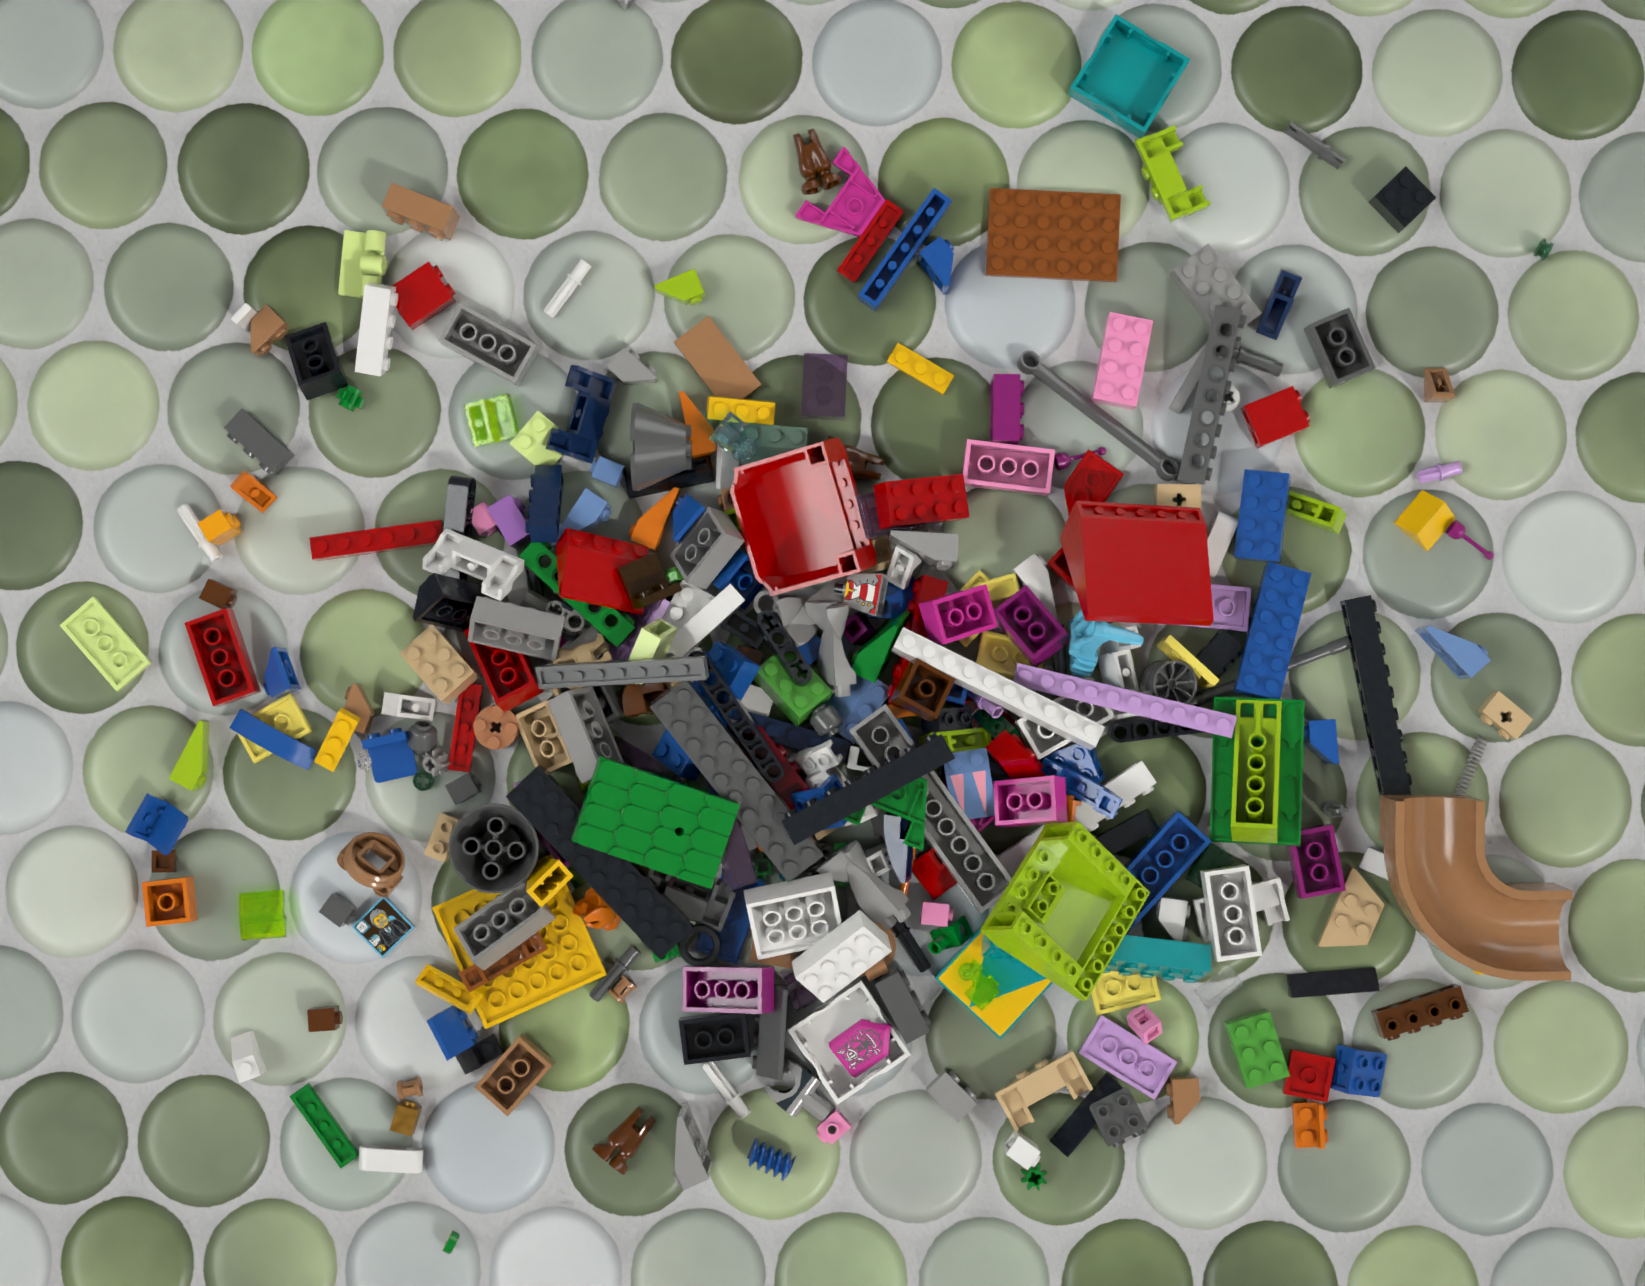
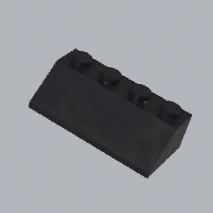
(446, 602)

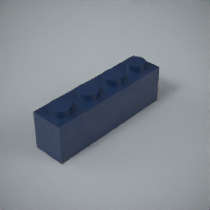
(545, 503)

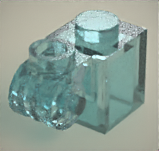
(729, 438)

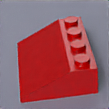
(590, 568)

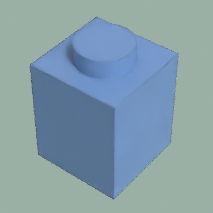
(607, 471)

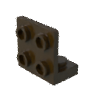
(646, 581)

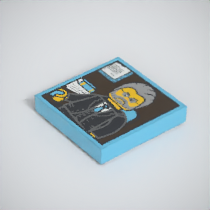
(383, 926)

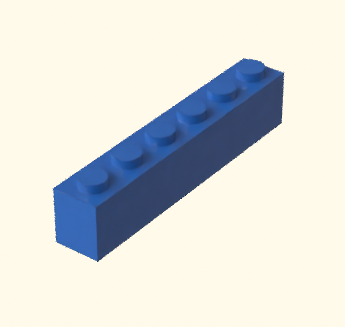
(904, 249)

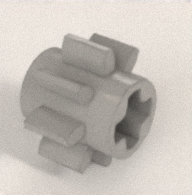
(436, 762)

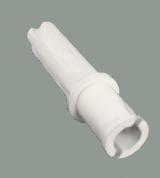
(567, 288)
(191, 521)
(726, 1089)

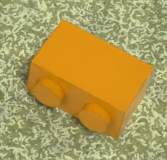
(220, 527)

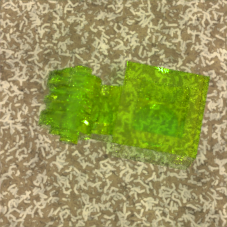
(983, 988)

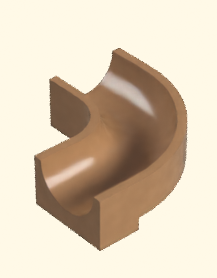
(1455, 899)

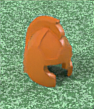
(597, 911)

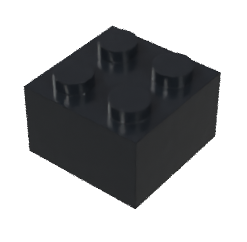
(1402, 199)

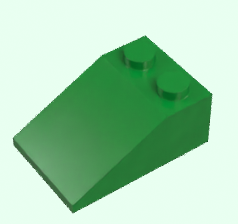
(875, 655)

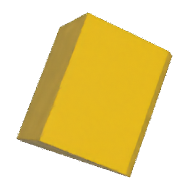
(1425, 519)

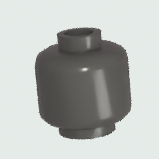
(826, 721)
(422, 737)

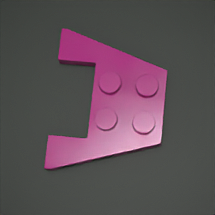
(853, 205)

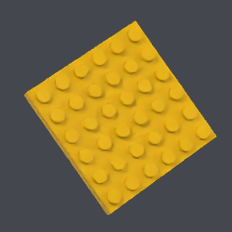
(556, 971)

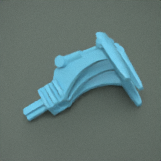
(1086, 639)

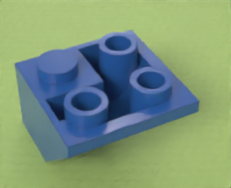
(896, 600)

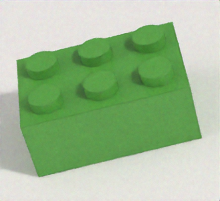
(793, 700)
(1256, 1048)

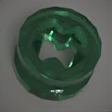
(1543, 249)
(418, 785)

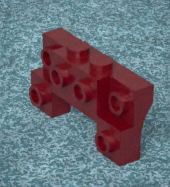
(791, 780)

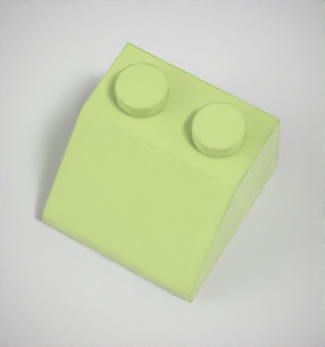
(533, 440)

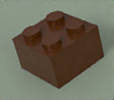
(922, 689)

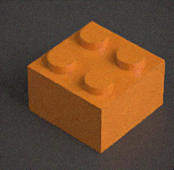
(169, 901)

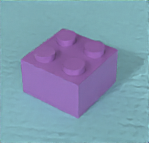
(511, 520)

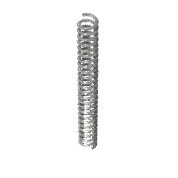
(1475, 747)

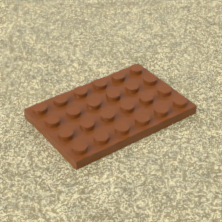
(1053, 235)

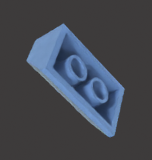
(863, 700)

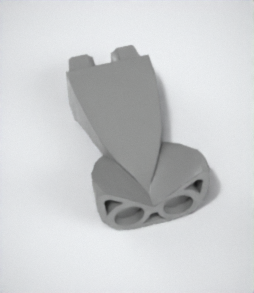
(795, 619)
(832, 662)
(872, 894)

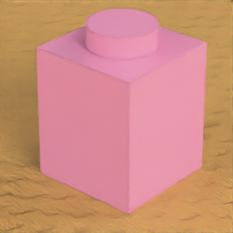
(483, 521)
(936, 913)

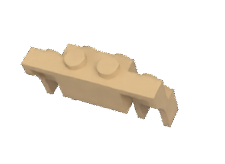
(1040, 1082)

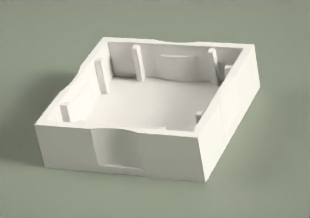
(828, 1021)

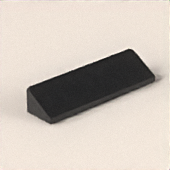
(700, 473)
(1332, 982)
(1082, 1120)

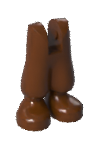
(812, 160)
(858, 461)
(627, 1137)

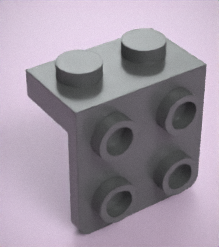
(1118, 1117)

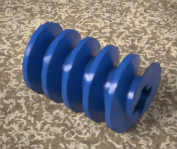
(770, 1160)

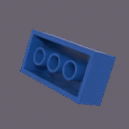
(1262, 516)

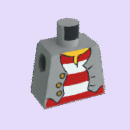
(864, 592)

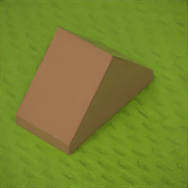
(1437, 385)

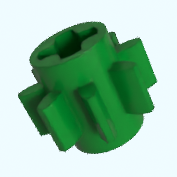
(350, 398)
(769, 865)
(1040, 1179)

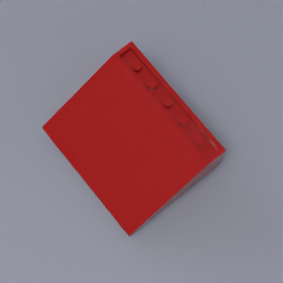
(1139, 563)

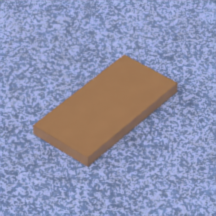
(716, 361)

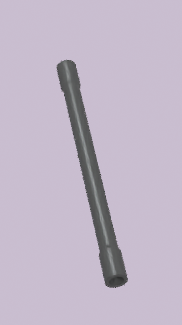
(1330, 649)

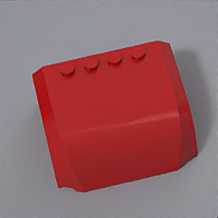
(801, 517)

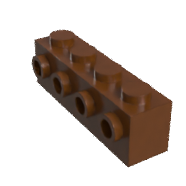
(1420, 1011)

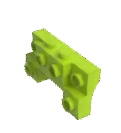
(1165, 177)

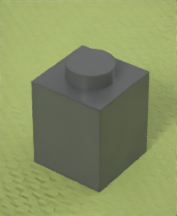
(464, 788)
(338, 910)

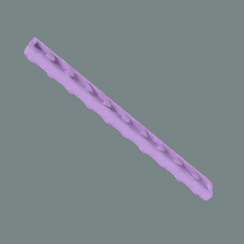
(1125, 700)

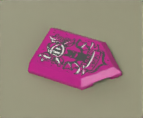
(861, 1046)

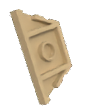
(1352, 914)

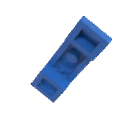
(273, 740)
(1084, 788)

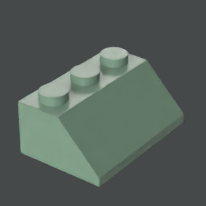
(774, 440)

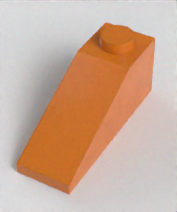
(700, 428)
(653, 523)

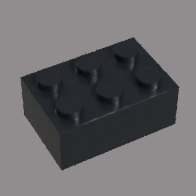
(714, 1037)

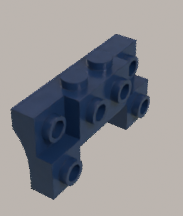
(587, 417)

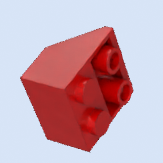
(1014, 757)

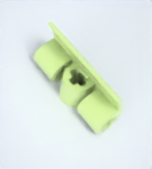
(361, 261)

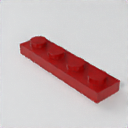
(870, 241)
(463, 733)

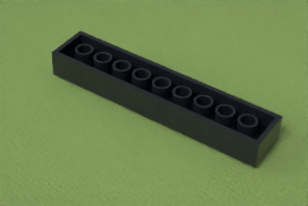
(612, 878)

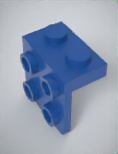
(390, 755)
(157, 823)

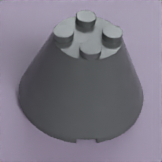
(658, 446)
(493, 848)

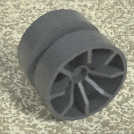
(1170, 680)

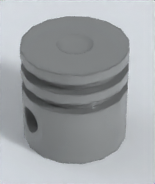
(764, 601)

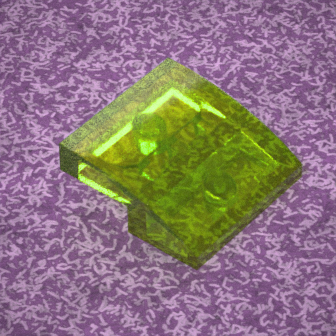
(491, 420)
(262, 915)

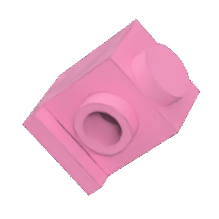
(1144, 1023)
(836, 1119)

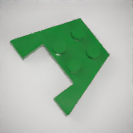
(907, 803)

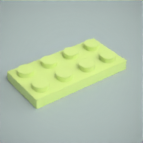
(105, 644)

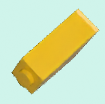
(547, 880)

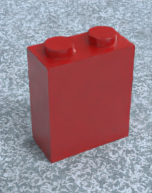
(423, 295)
(1275, 417)

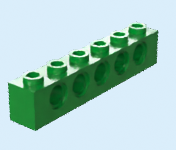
(616, 634)

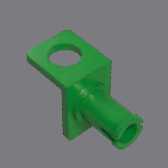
(949, 936)

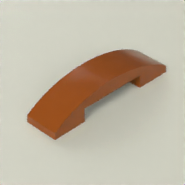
(475, 977)

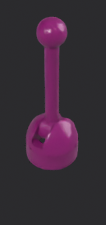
(1063, 460)
(1457, 531)

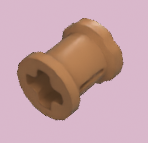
(622, 989)
(409, 1088)

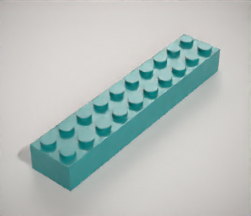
(1144, 957)

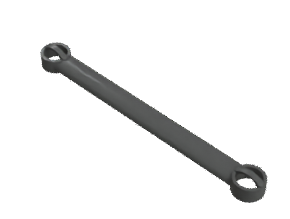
(1098, 415)

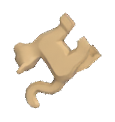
(583, 653)

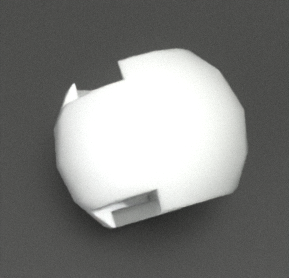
(1235, 398)

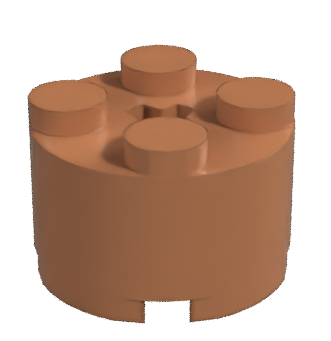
(484, 727)

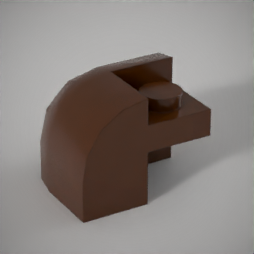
(638, 698)

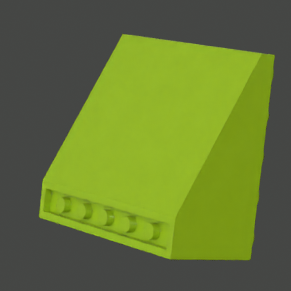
(1066, 908)

